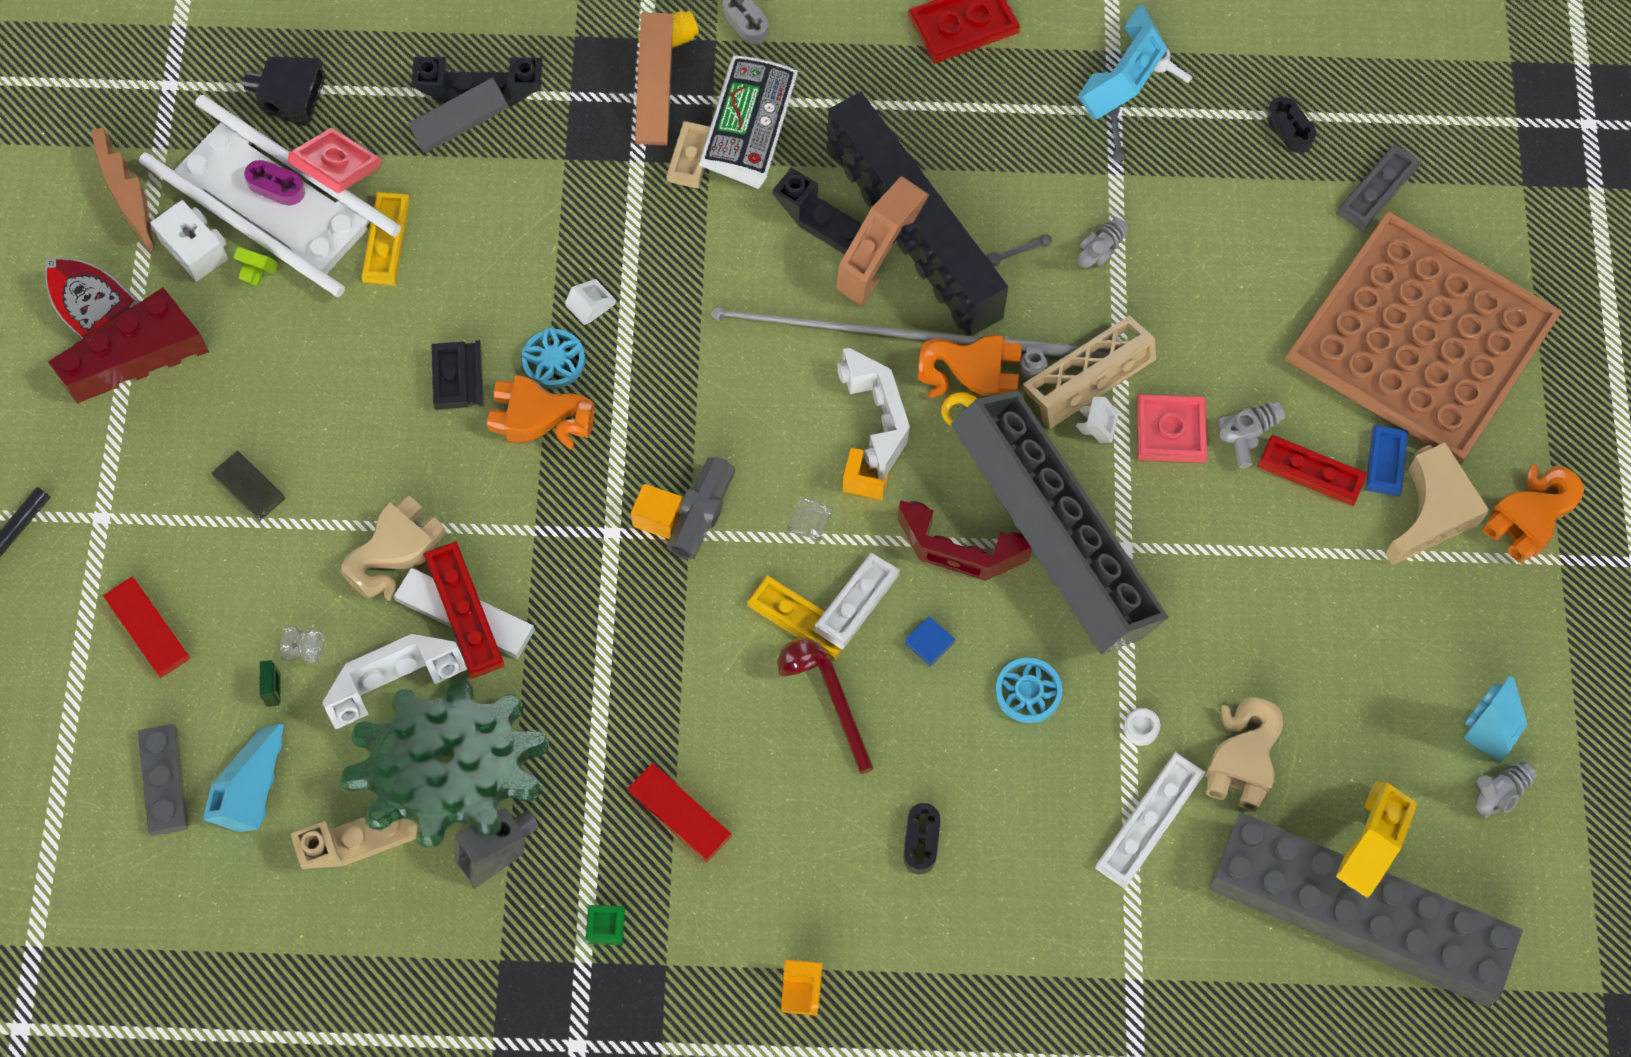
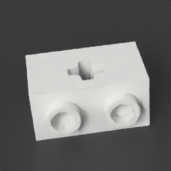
(190, 240)

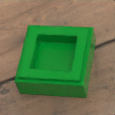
(605, 925)

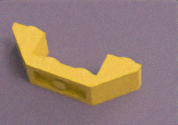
(1381, 838)

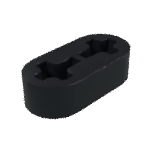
(1294, 123)
(930, 839)

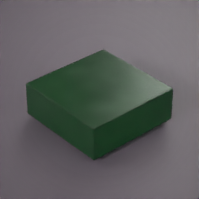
(269, 683)

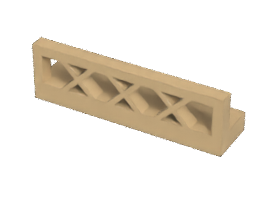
(1098, 373)

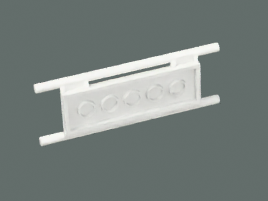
(304, 235)

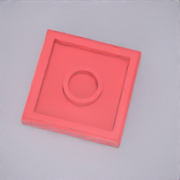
(334, 160)
(1171, 428)

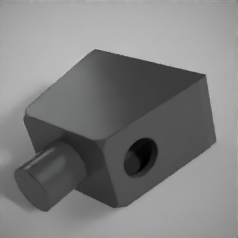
(485, 856)

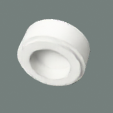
(1141, 726)

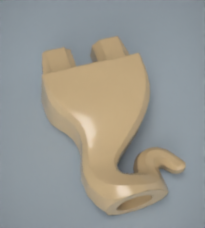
(395, 545)
(1245, 758)

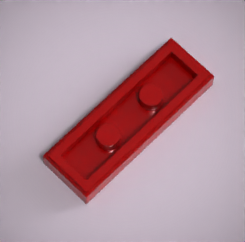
(1312, 470)
(146, 627)
(679, 812)

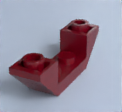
(973, 561)

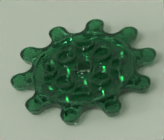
(435, 793)

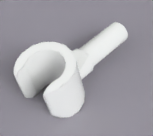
(1166, 65)

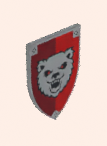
(84, 295)

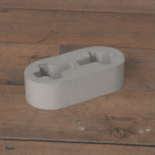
(740, 21)

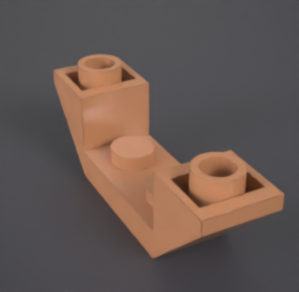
(875, 237)

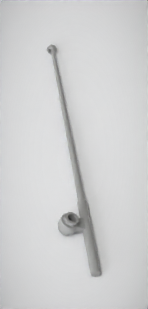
(1030, 365)

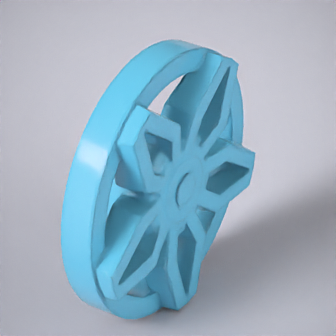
(553, 358)
(1028, 690)

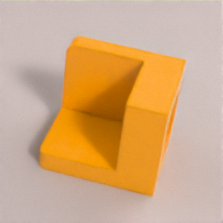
(861, 480)
(656, 511)
(801, 987)

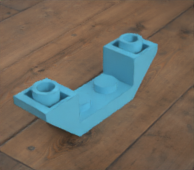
(1109, 90)

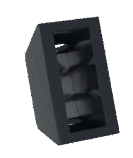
(288, 87)

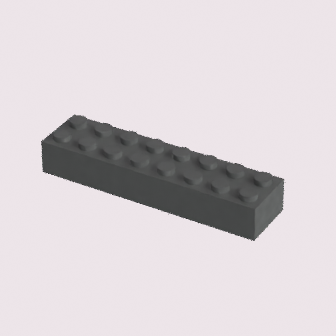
(1059, 521)
(1394, 925)

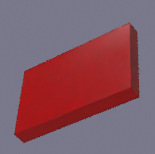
(961, 25)

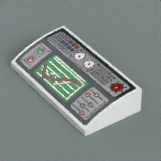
(748, 119)

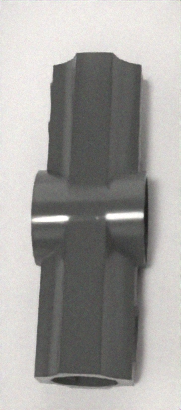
(701, 508)

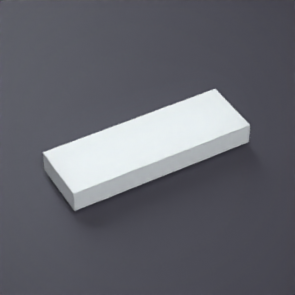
(856, 600)

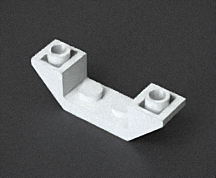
(865, 375)
(385, 665)

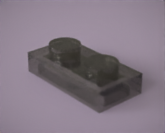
(248, 485)

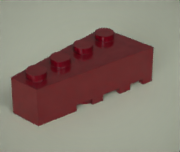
(128, 348)

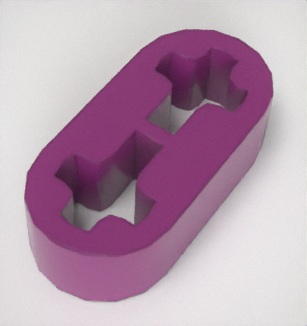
(272, 186)

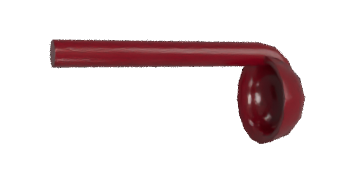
(806, 654)

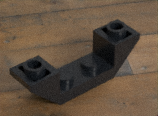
(433, 78)
(801, 201)

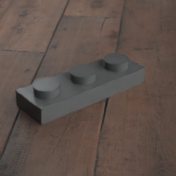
(162, 780)

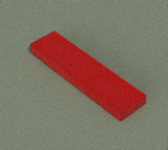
(464, 610)

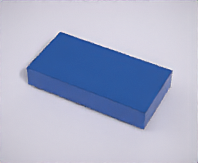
(1386, 460)

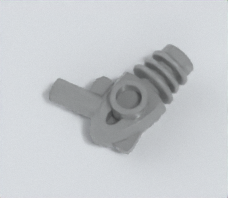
(1098, 246)
(1246, 426)
(1505, 790)

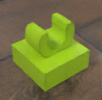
(254, 265)

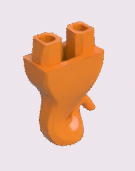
(974, 365)
(536, 412)
(1532, 515)

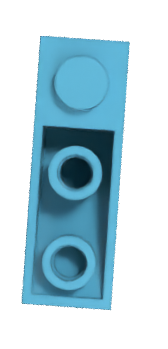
(1497, 721)
(242, 789)

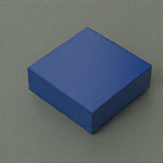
(929, 641)

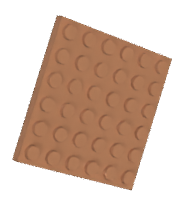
(1423, 336)

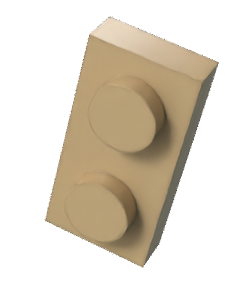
(687, 154)

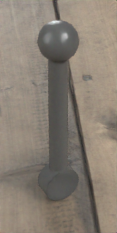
(1119, 155)
(995, 258)

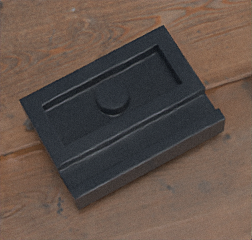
(457, 375)

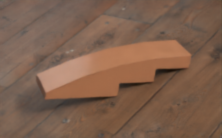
(654, 78)
(126, 190)

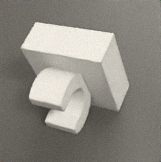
(1101, 420)

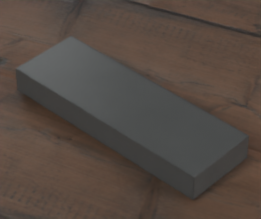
(458, 115)
(1378, 187)

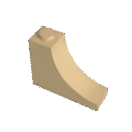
(1445, 503)

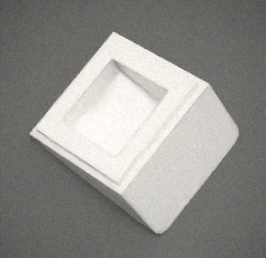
(589, 301)

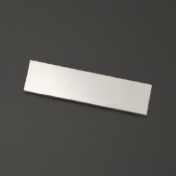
(421, 594)
(1149, 820)

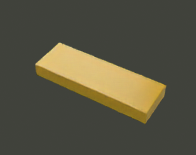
(383, 249)
(790, 612)

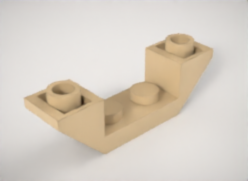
(348, 843)

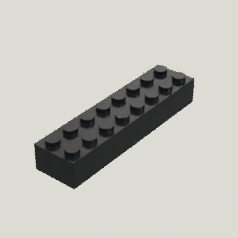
(936, 238)

